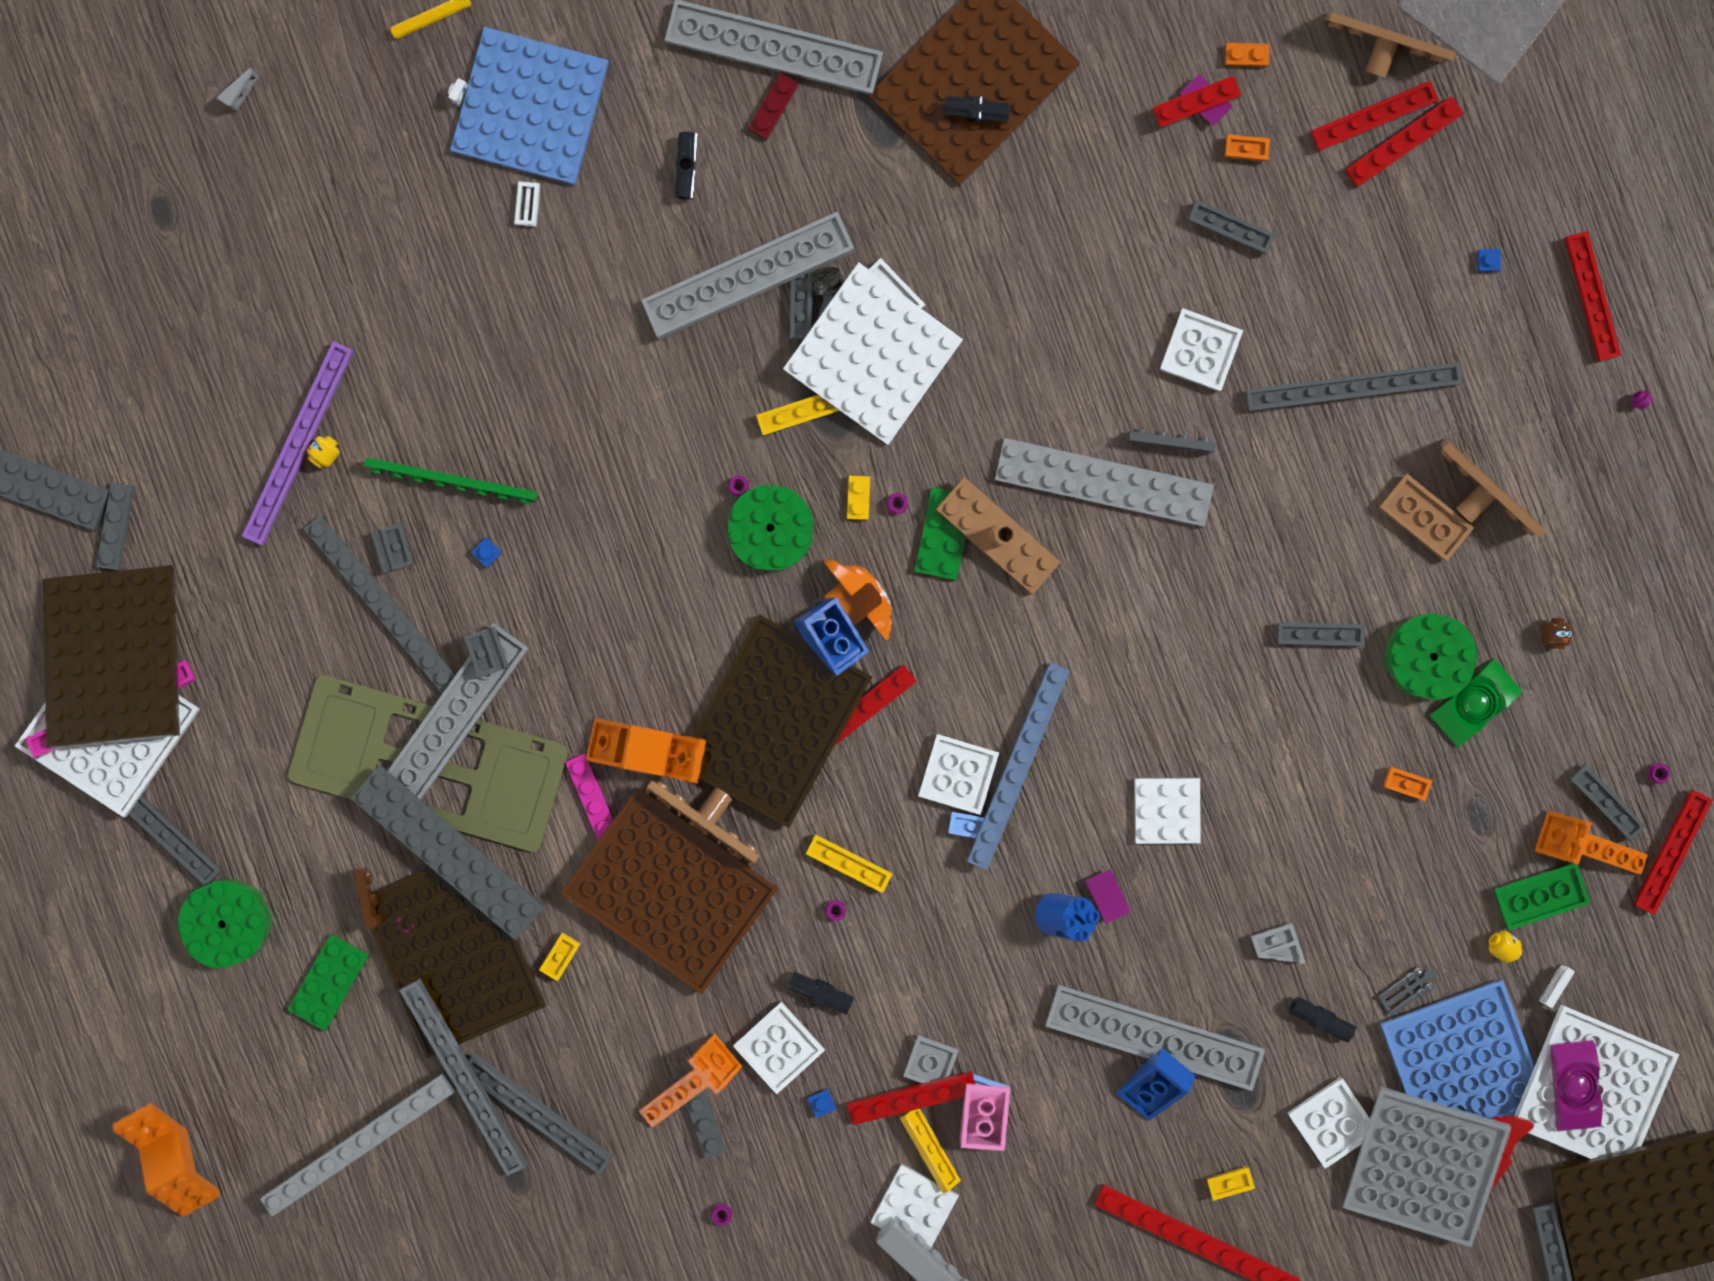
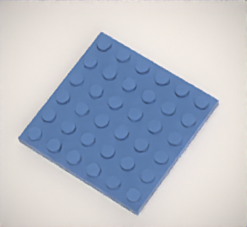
(529, 106)
(1463, 1052)

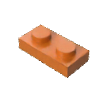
(1247, 55)
(1247, 148)
(1407, 783)

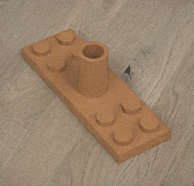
(1387, 43)
(1487, 493)
(982, 520)
(705, 819)

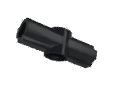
(976, 109)
(686, 153)
(820, 992)
(1322, 1019)

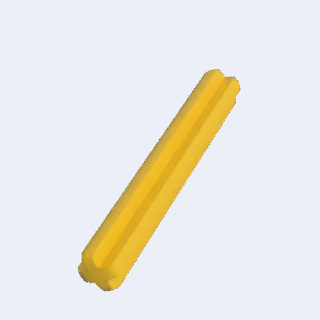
(428, 17)

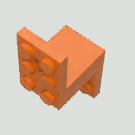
(645, 750)
(166, 1160)

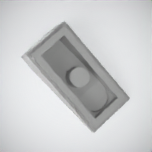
(236, 93)

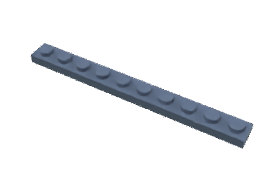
(1018, 766)

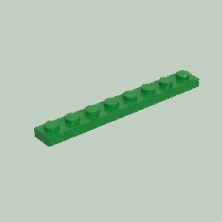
(442, 479)

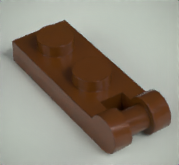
(367, 898)

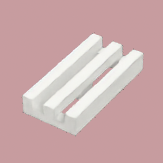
(517, 222)
(1556, 986)

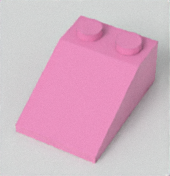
(984, 1117)

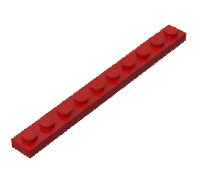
(1189, 1237)

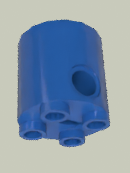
(1066, 916)

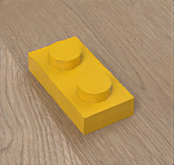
(858, 497)
(560, 956)
(1230, 1183)

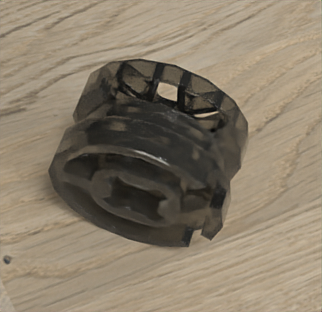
(826, 280)

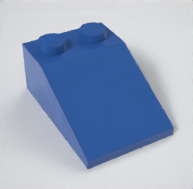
(832, 635)
(1157, 1084)

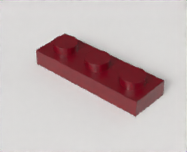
(773, 106)

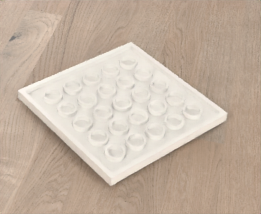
(872, 353)
(111, 771)
(1629, 1083)

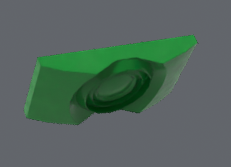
(1474, 706)

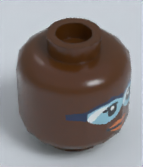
(1556, 633)

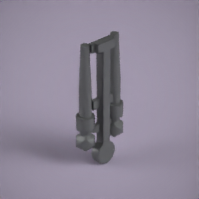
(1428, 974)

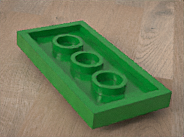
(940, 542)
(1541, 896)
(328, 982)

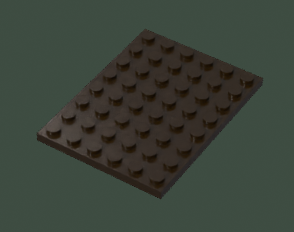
(110, 657)
(775, 721)
(459, 955)
(1639, 1210)

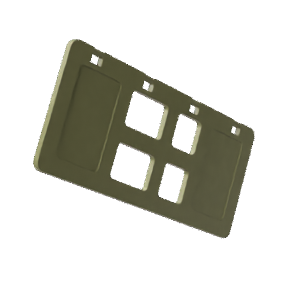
(510, 788)

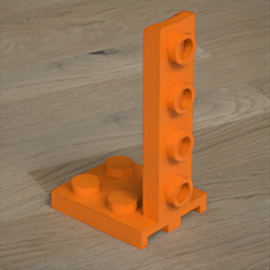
(1570, 838)
(712, 1067)

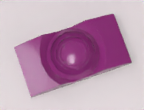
(1576, 1085)

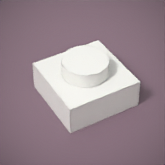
(457, 91)

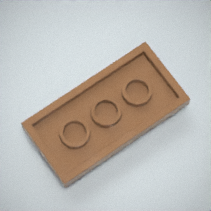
(1426, 517)

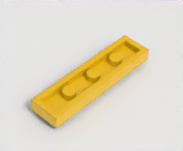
(794, 414)
(849, 863)
(930, 1150)

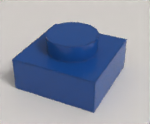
(1488, 260)
(486, 552)
(822, 1103)

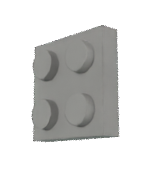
(930, 1060)

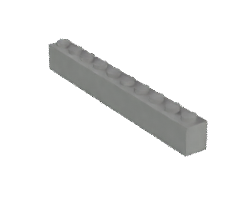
(358, 1143)

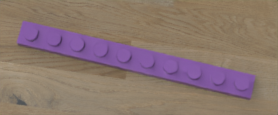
(298, 443)

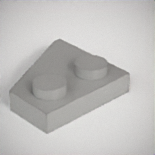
(1278, 944)

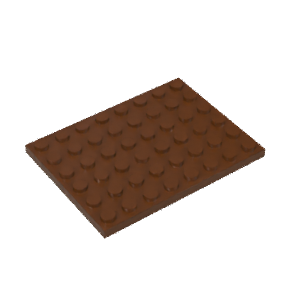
(975, 51)
(669, 890)

